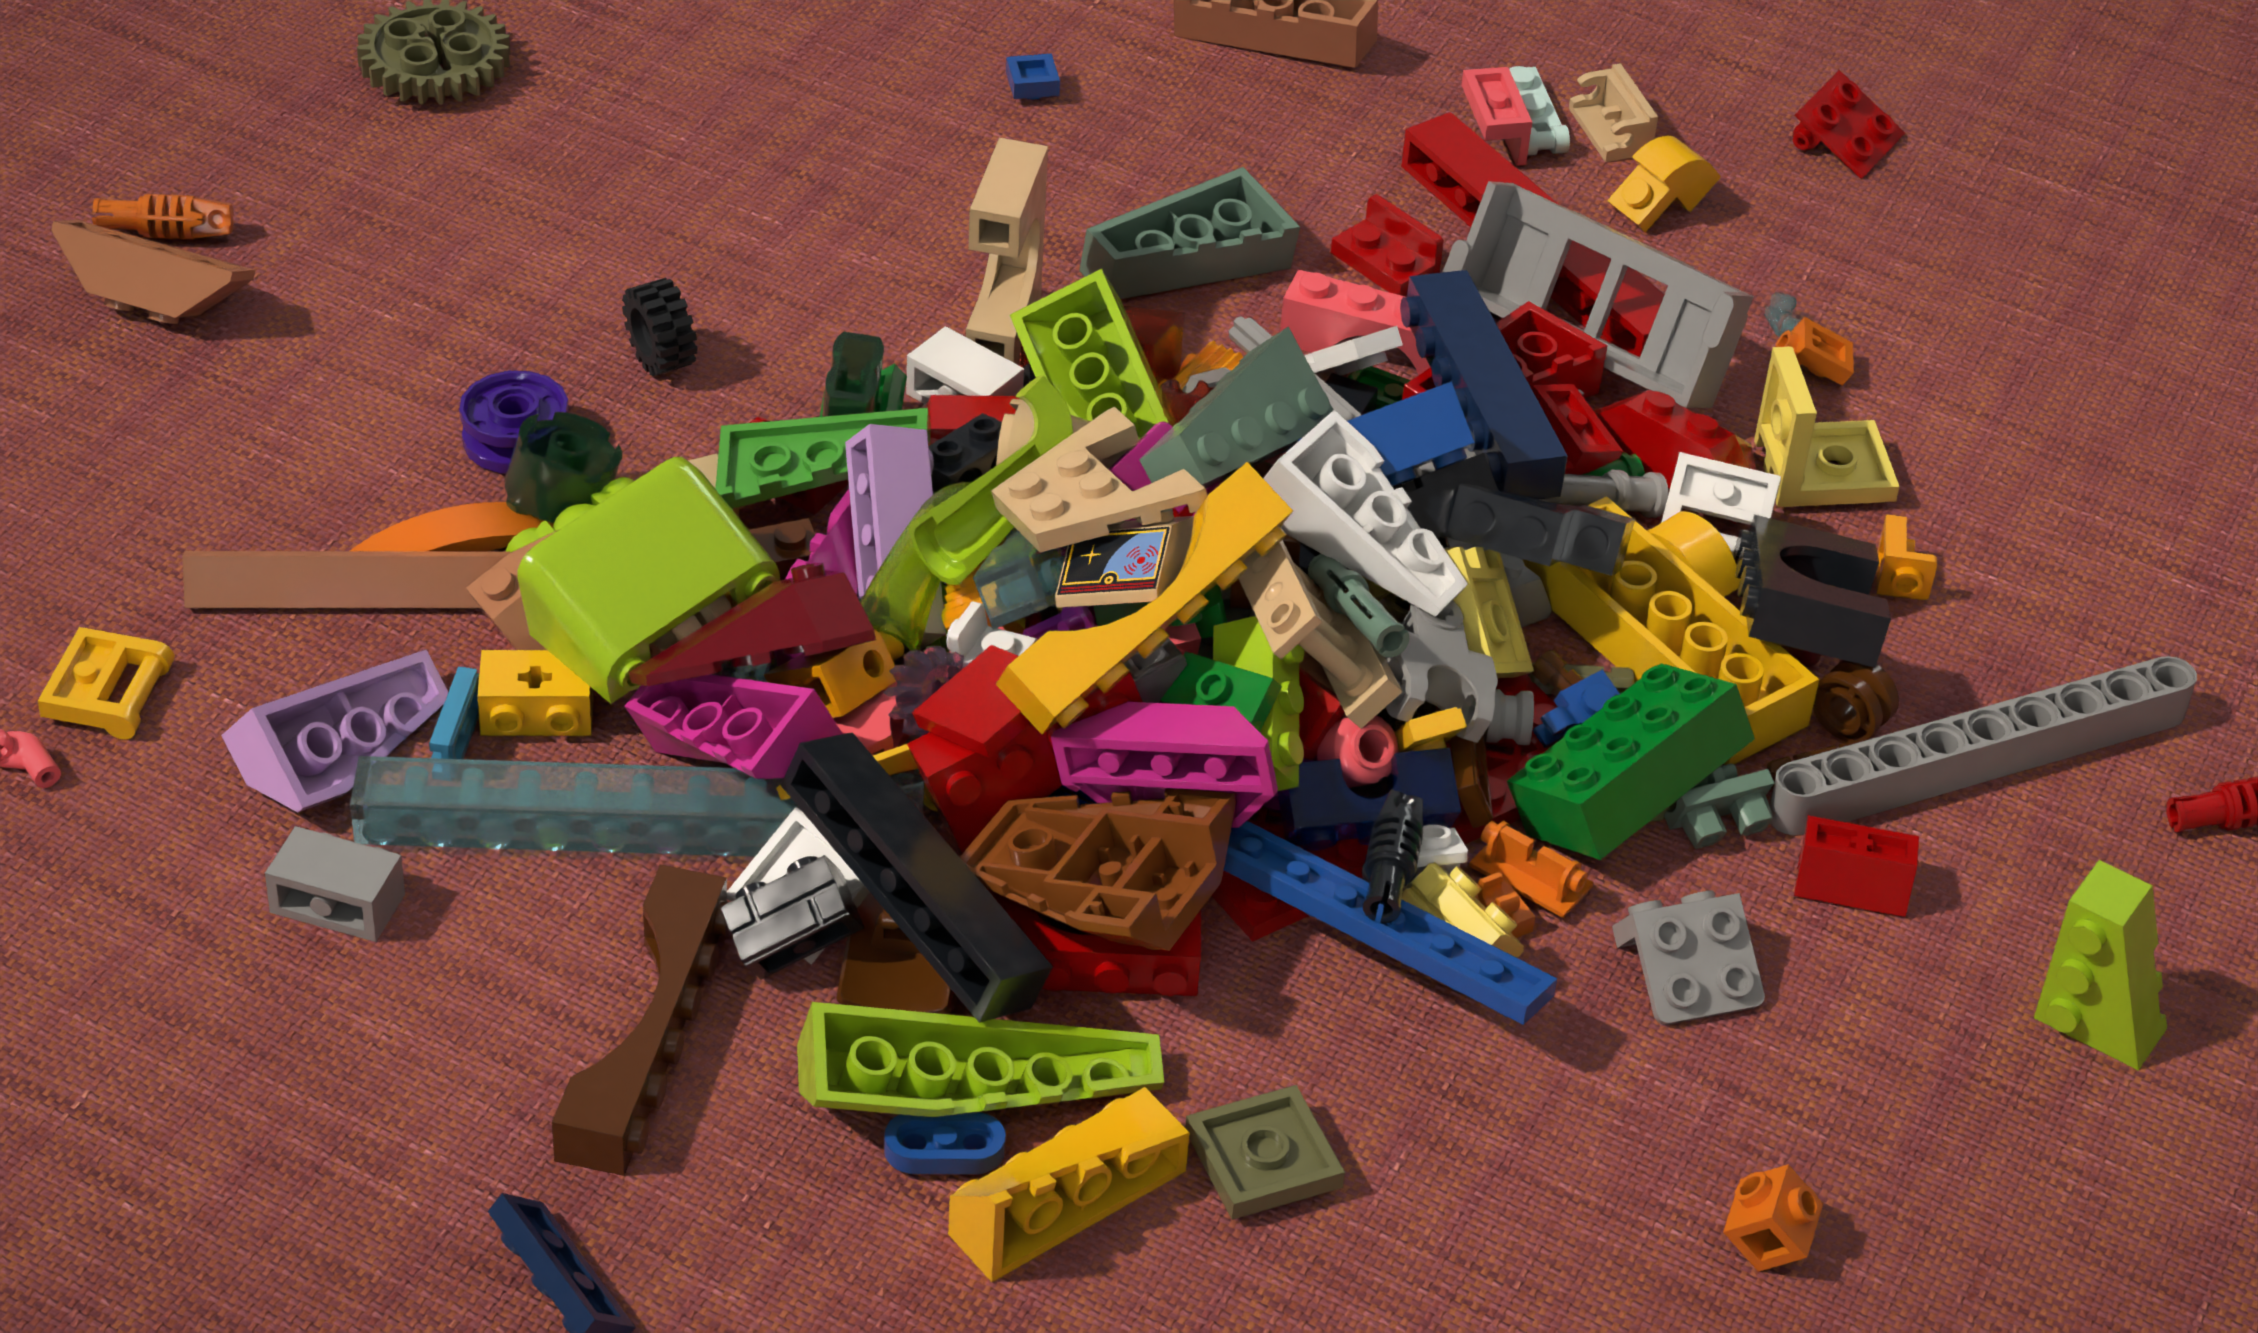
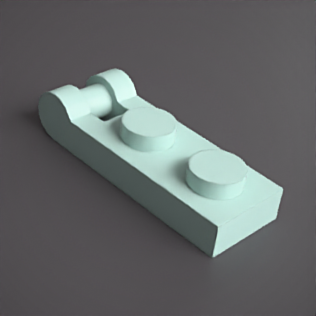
(1546, 127)

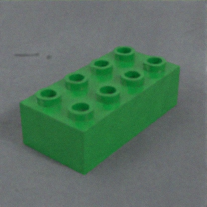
(1630, 760)

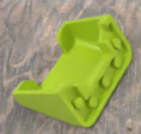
(636, 572)

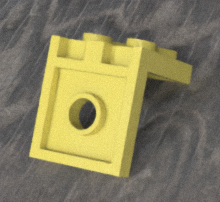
(1801, 448)
(1487, 610)

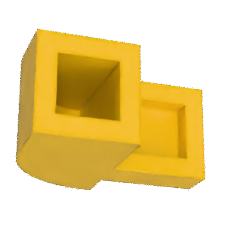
(1664, 174)
(1700, 548)

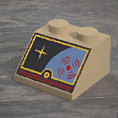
(1126, 565)

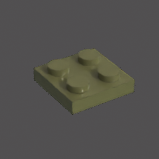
(1264, 1152)

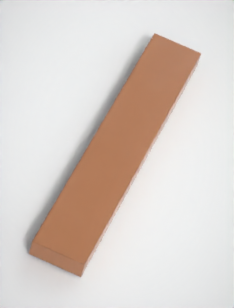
(333, 578)

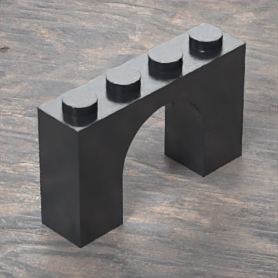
(1811, 590)

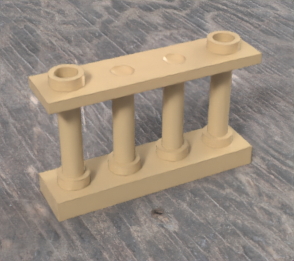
(1296, 613)

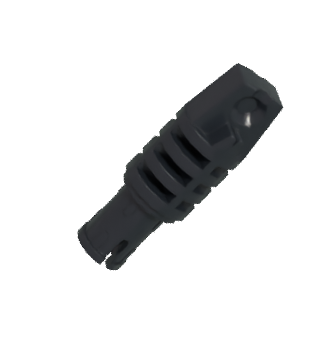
(1393, 854)

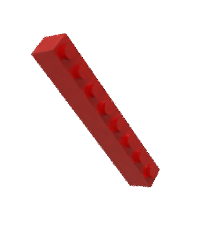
(1456, 170)

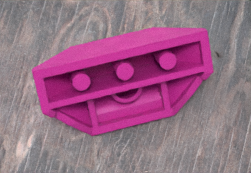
(1167, 746)

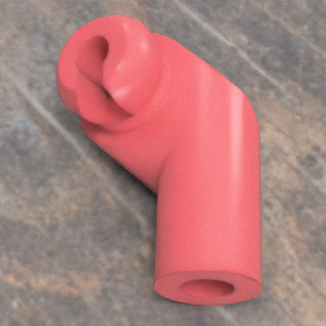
(28, 753)

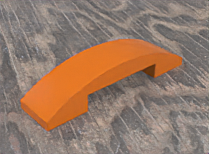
(455, 528)

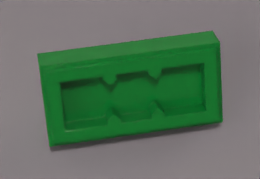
(1221, 684)

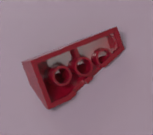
(798, 614)

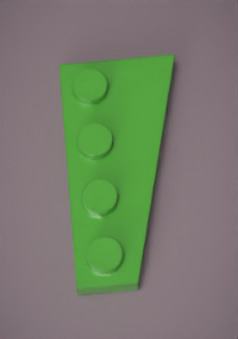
(794, 454)

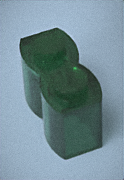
(854, 375)

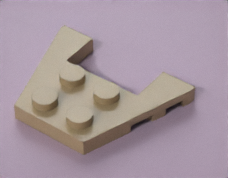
(1074, 497)

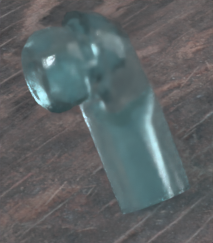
(1780, 313)

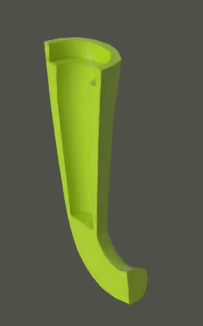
(967, 525)

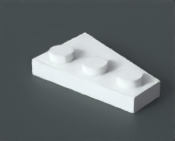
(1354, 354)

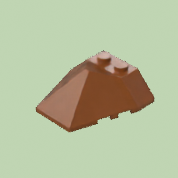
(1109, 867)

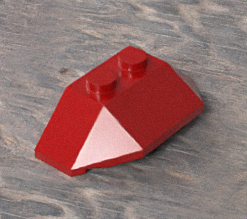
(1661, 429)

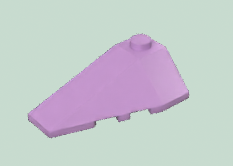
(310, 742)

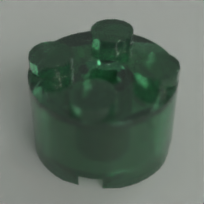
(559, 465)

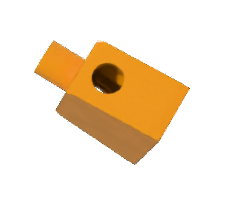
(846, 674)

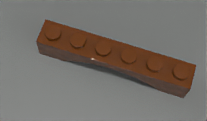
(609, 1103)

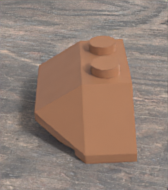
(145, 272)

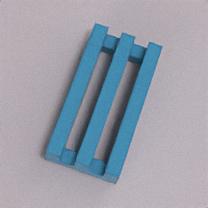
(457, 717)

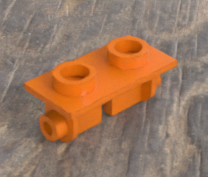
(1537, 875)

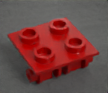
(1846, 124)

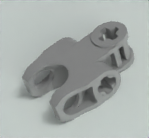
(1443, 671)

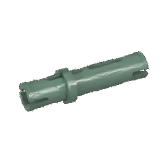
(1382, 629)

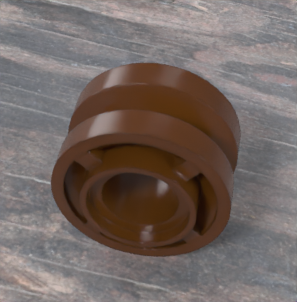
(1855, 700)

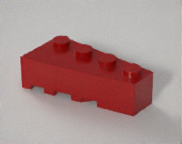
(1545, 351)
(974, 788)

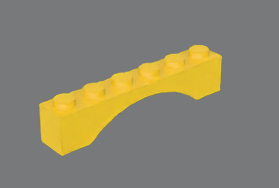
(1066, 666)

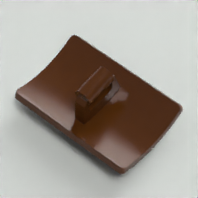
(887, 969)

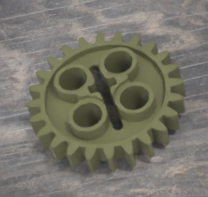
(406, 61)

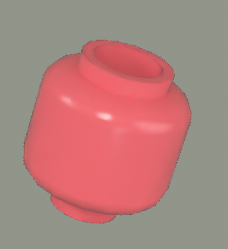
(1362, 752)

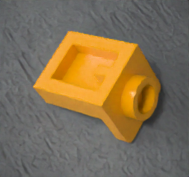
(1900, 568)

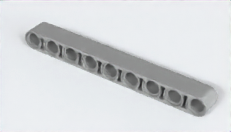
(1982, 744)

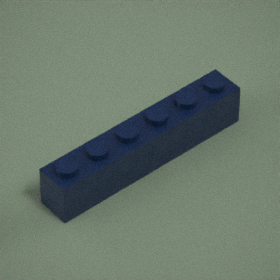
(1498, 403)

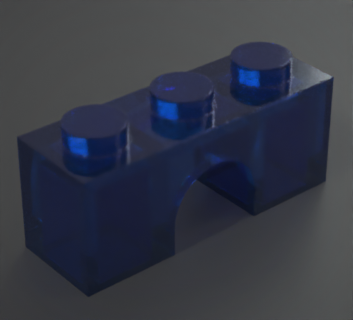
(1328, 811)

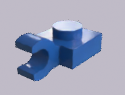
(1574, 707)

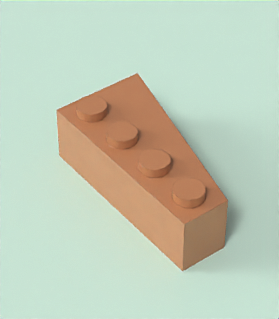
(1305, 29)

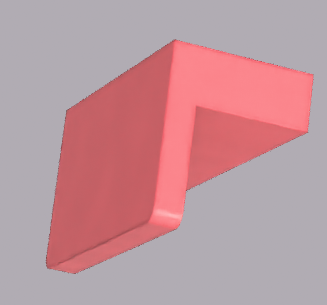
(1499, 109)

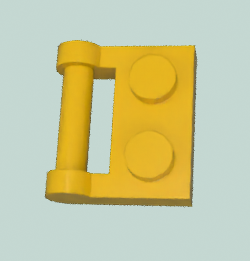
(91, 671)

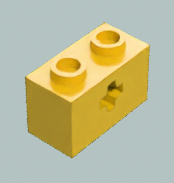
(531, 696)

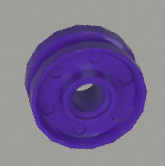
(496, 409)

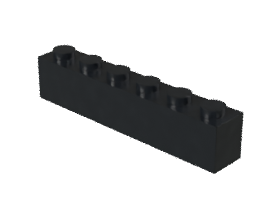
(916, 877)

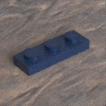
(558, 1266)

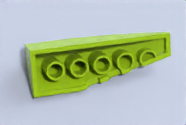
(1090, 352)
(961, 1066)

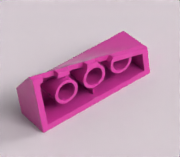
(731, 721)

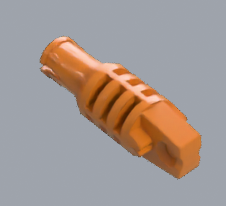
(166, 216)

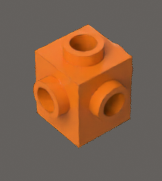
(1773, 1217)

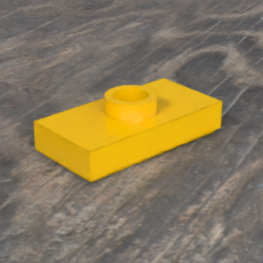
(1430, 730)

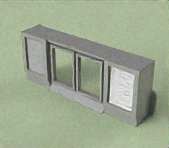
(1519, 253)

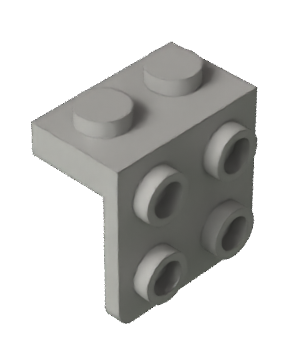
(1694, 956)

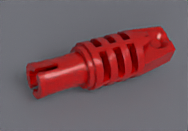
(2228, 806)

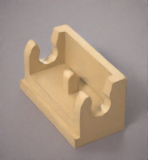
(1614, 114)

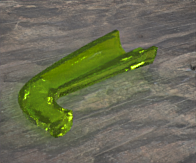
(904, 587)

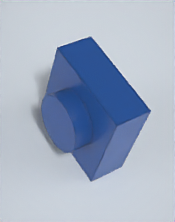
(1032, 76)

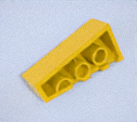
(1067, 1183)

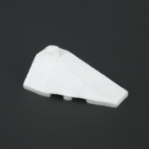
(1358, 518)

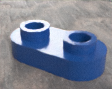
(945, 1143)

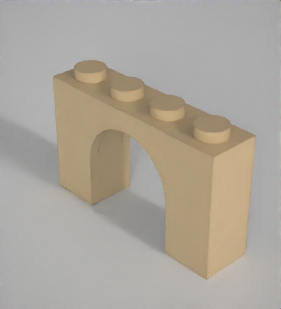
(1008, 225)

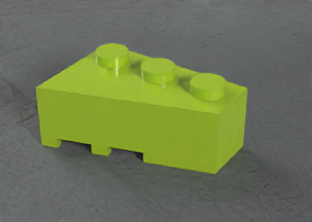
(2104, 969)

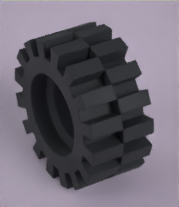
(659, 326)

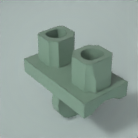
(1719, 795)

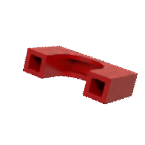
(1108, 966)

